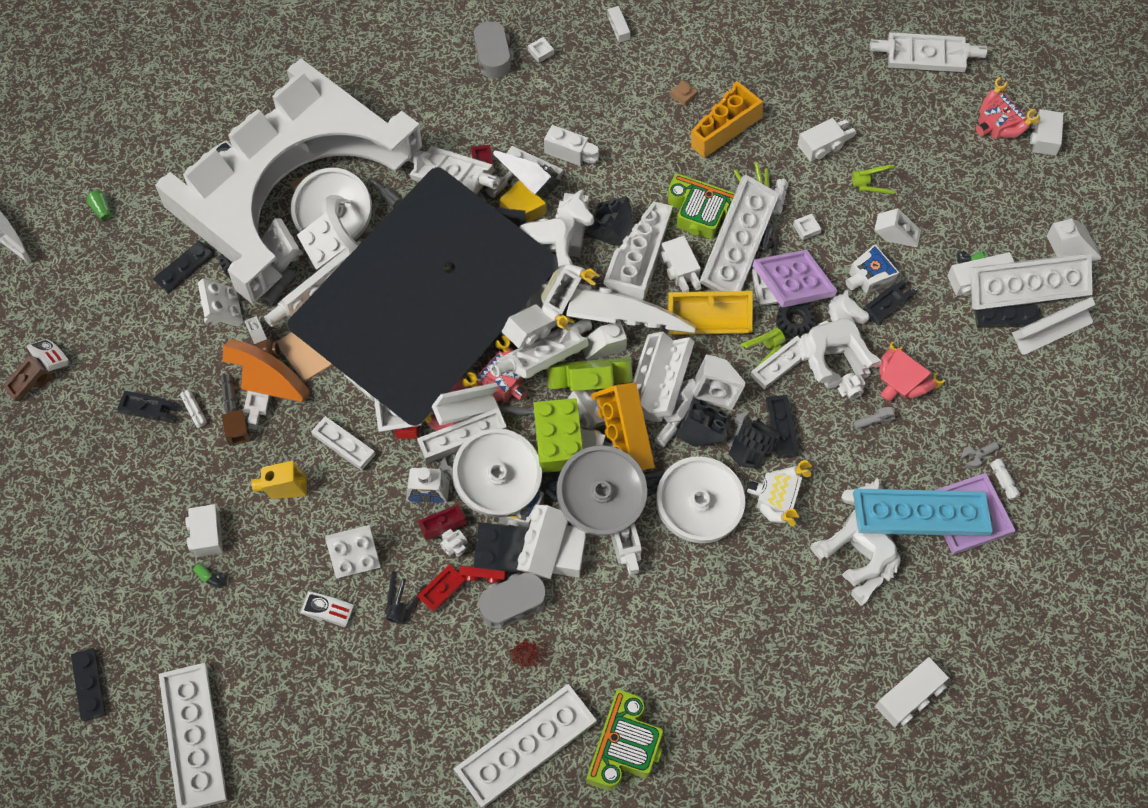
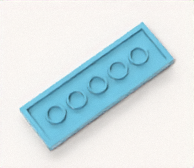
(922, 512)

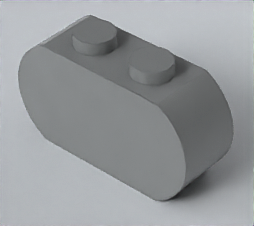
(492, 49)
(512, 600)

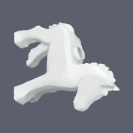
(558, 233)
(836, 338)
(876, 547)

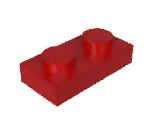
(472, 574)
(441, 588)

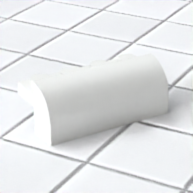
(661, 374)

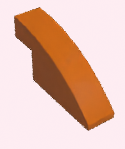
(264, 372)

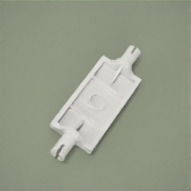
(927, 51)
(465, 169)
(297, 297)
(544, 352)

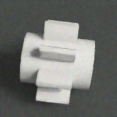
(851, 386)
(453, 543)

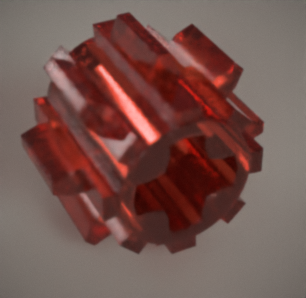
(529, 657)

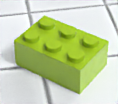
(557, 432)

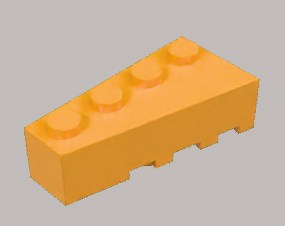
(726, 120)
(625, 422)

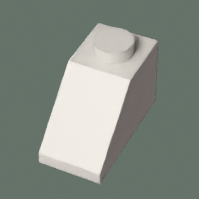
(897, 228)
(605, 341)

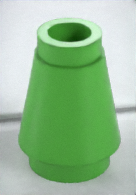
(99, 204)

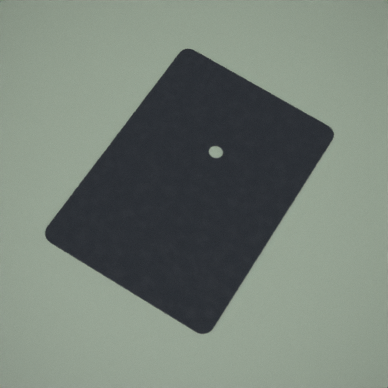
(402, 320)

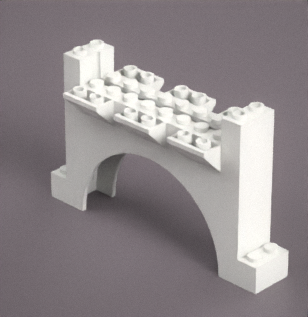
(308, 123)

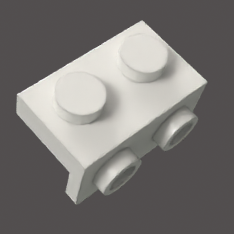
(587, 409)

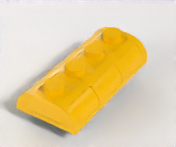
(713, 311)

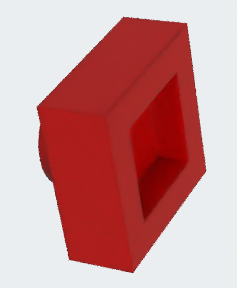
(407, 433)

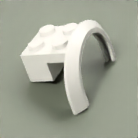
(327, 235)

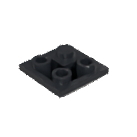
(611, 221)
(703, 424)

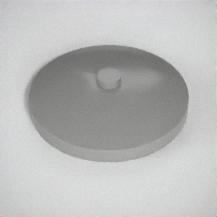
(601, 490)

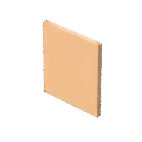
(302, 357)

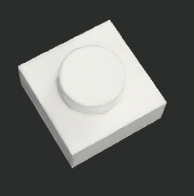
(541, 49)
(807, 227)

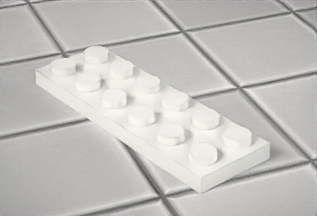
(739, 236)
(1031, 281)
(192, 737)
(525, 746)

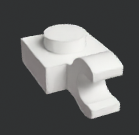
(256, 405)

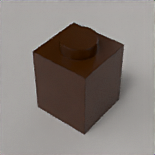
(235, 427)

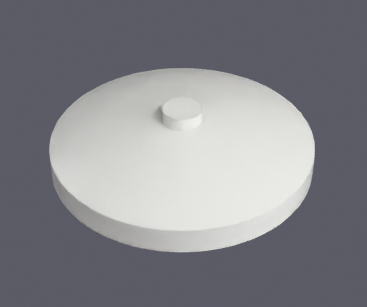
(311, 193)
(496, 472)
(700, 499)

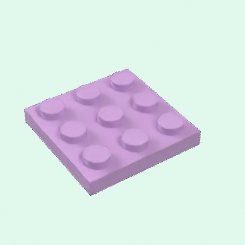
(794, 278)
(999, 519)

